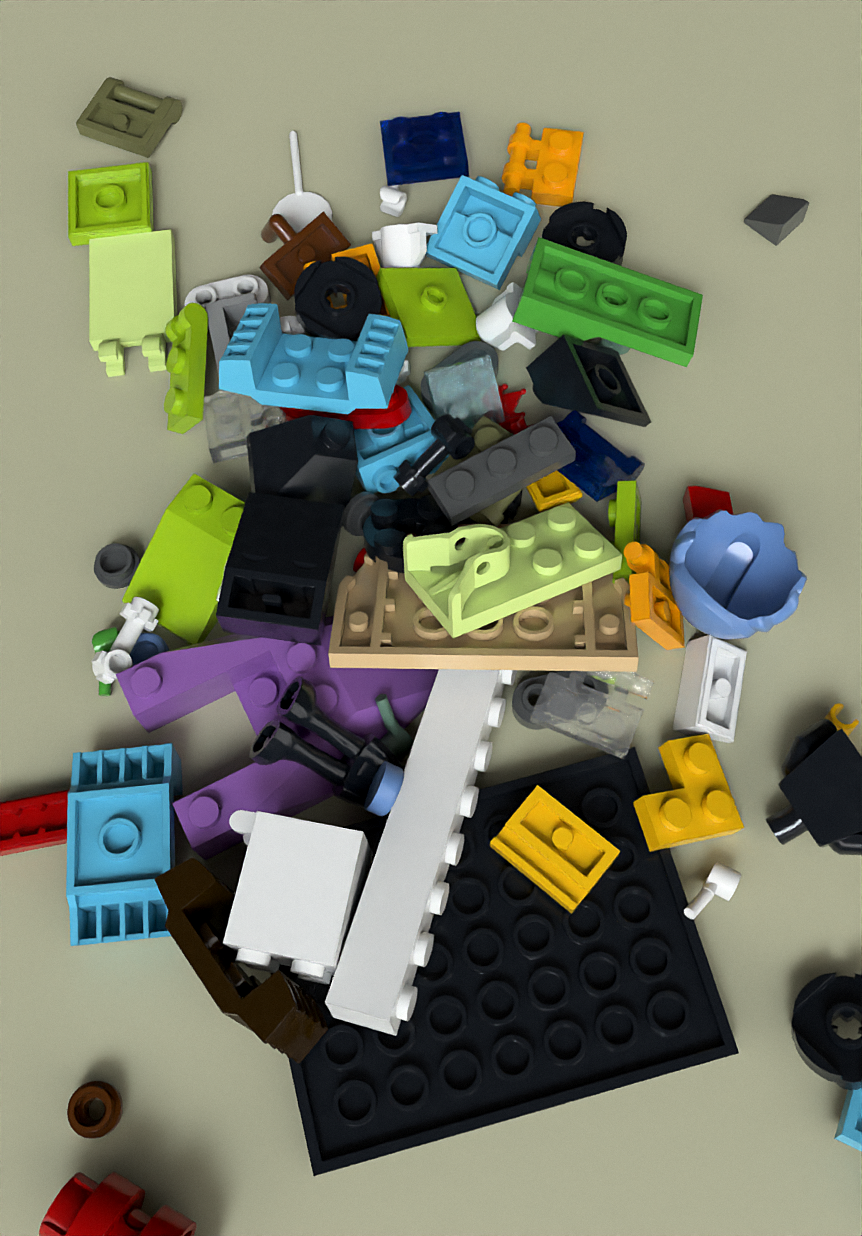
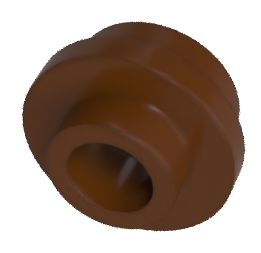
(79, 1106)

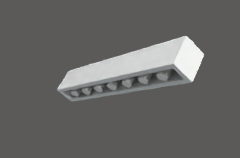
(415, 851)

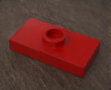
(33, 822)

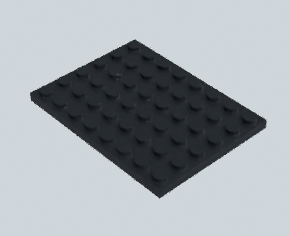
(519, 991)

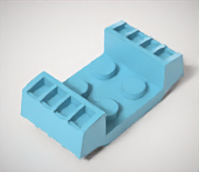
(313, 370)
(120, 842)

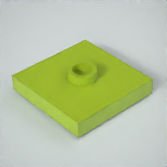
(109, 202)
(429, 305)

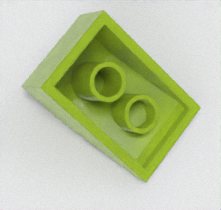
(188, 559)

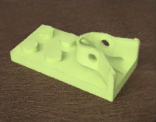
(505, 566)

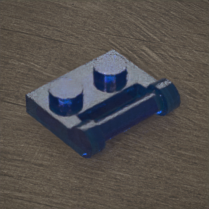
(597, 461)

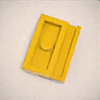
(554, 849)

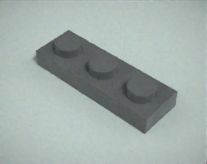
(501, 470)

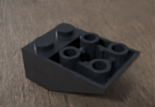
(280, 569)

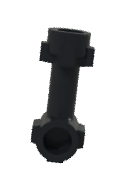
(451, 438)

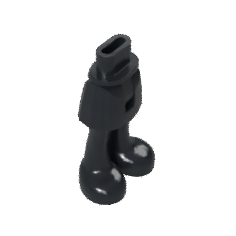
(348, 776)

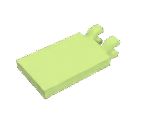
(131, 297)

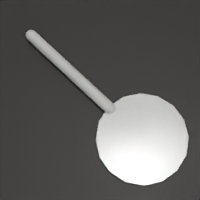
(300, 206)

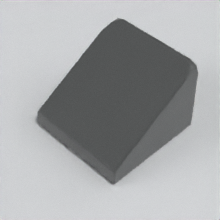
(777, 217)

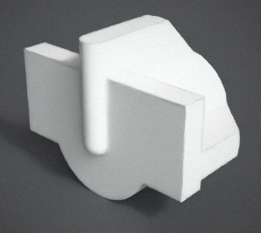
(402, 244)
(496, 323)

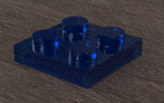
(424, 148)

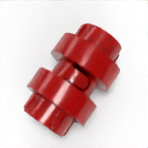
(109, 1210)

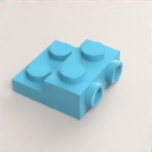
(483, 230)
(385, 449)

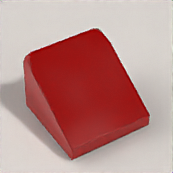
(703, 501)

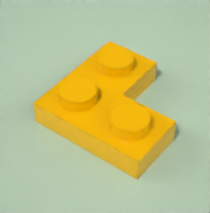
(700, 799)

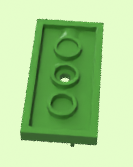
(596, 298)

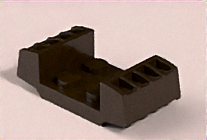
(197, 921)

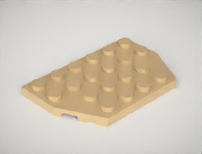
(389, 627)

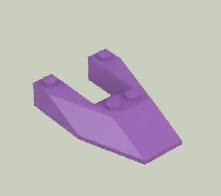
(260, 673)

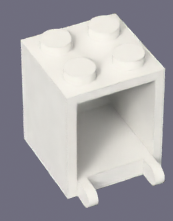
(295, 893)

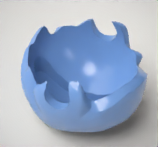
(734, 575)

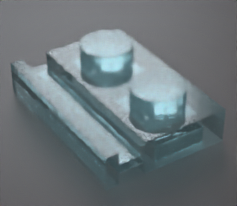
(465, 391)

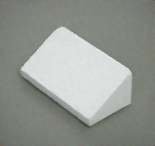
(710, 689)

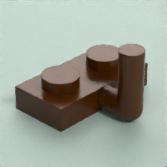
(311, 244)

